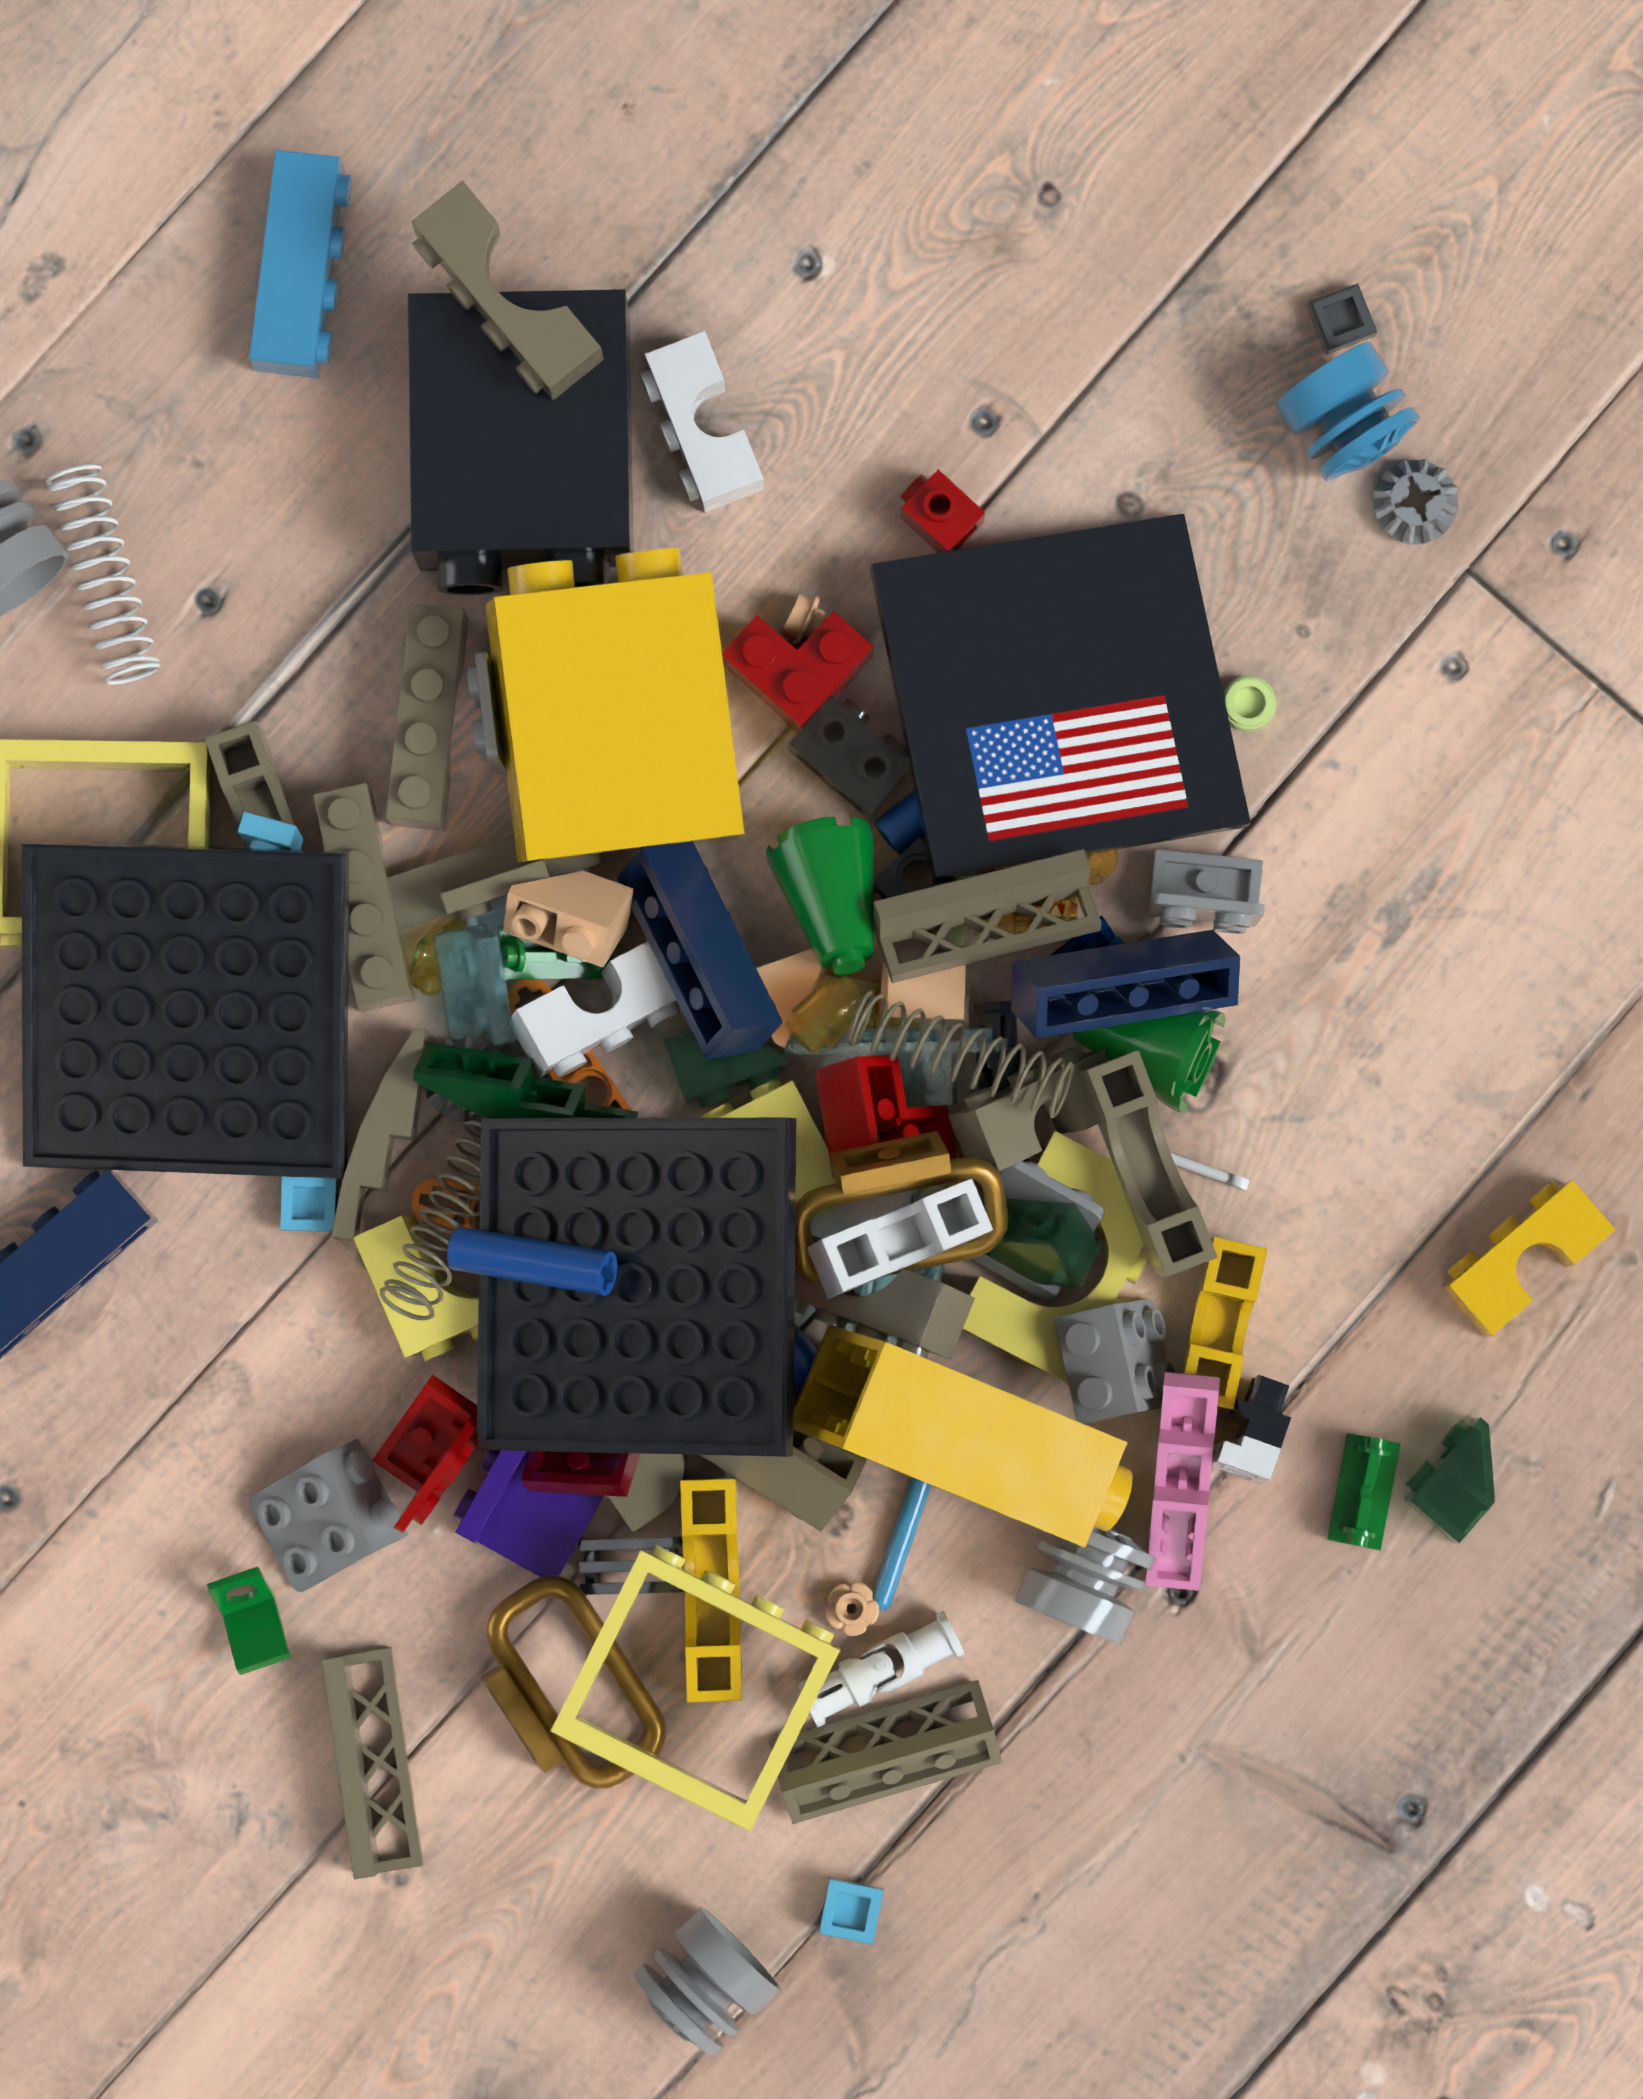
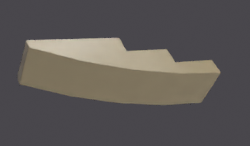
(390, 1116)

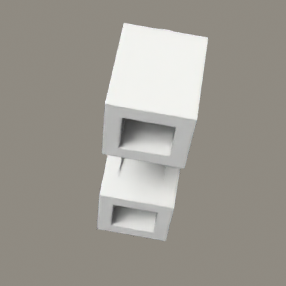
(717, 467)
(561, 1033)
(899, 1238)

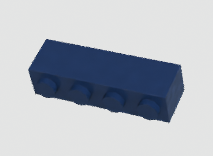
(700, 950)
(1125, 983)
(67, 1252)

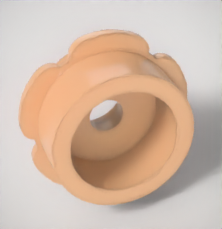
(803, 618)
(866, 1612)

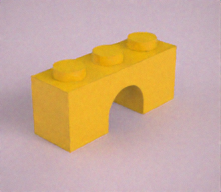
(1488, 1284)
(1222, 1315)

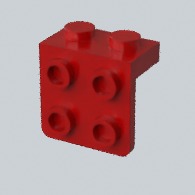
(429, 1446)

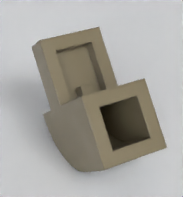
(652, 1489)

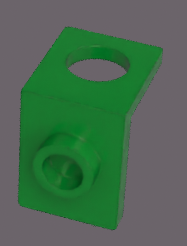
(251, 1621)

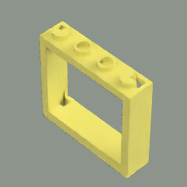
(103, 756)
(657, 1770)

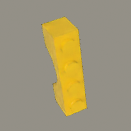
(711, 1634)

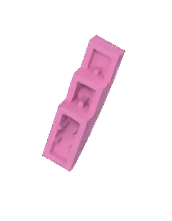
(1182, 1480)

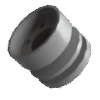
(27, 556)
(1085, 1583)
(706, 1982)

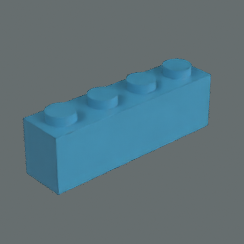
(298, 264)

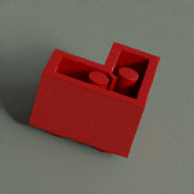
(802, 679)
(867, 1105)

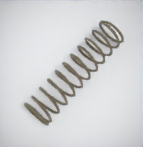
(858, 1027)
(404, 1287)

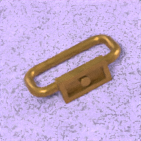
(894, 1169)
(527, 1704)

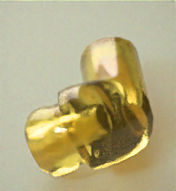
(424, 966)

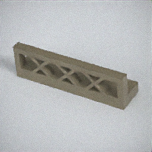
(981, 898)
(888, 1761)
(351, 1764)

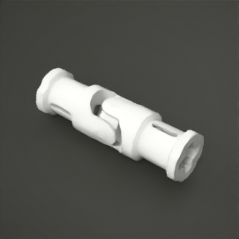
(860, 1679)

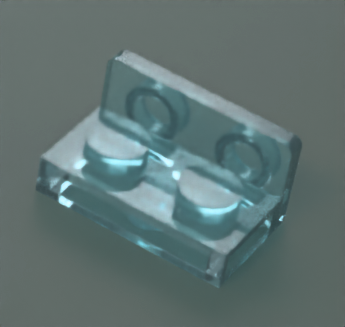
(473, 984)

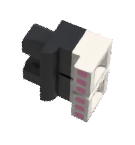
(1259, 1432)

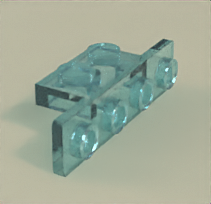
(918, 1084)

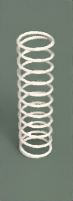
(75, 523)

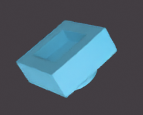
(268, 833)
(308, 1204)
(851, 1911)

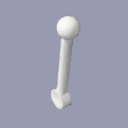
(1228, 1178)

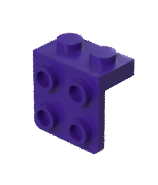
(523, 1525)

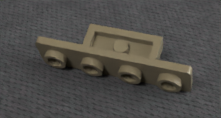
(471, 880)

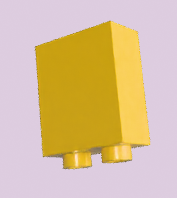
(613, 708)
(963, 1436)

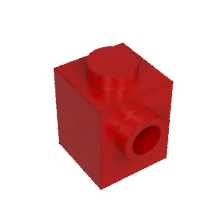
(940, 512)

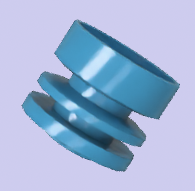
(1348, 411)

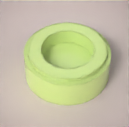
(1249, 703)

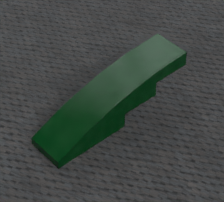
(503, 1086)

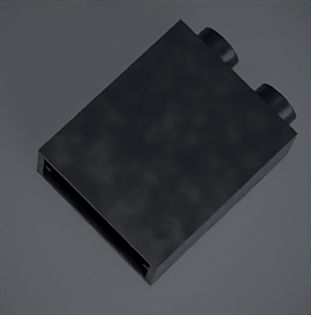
(510, 470)

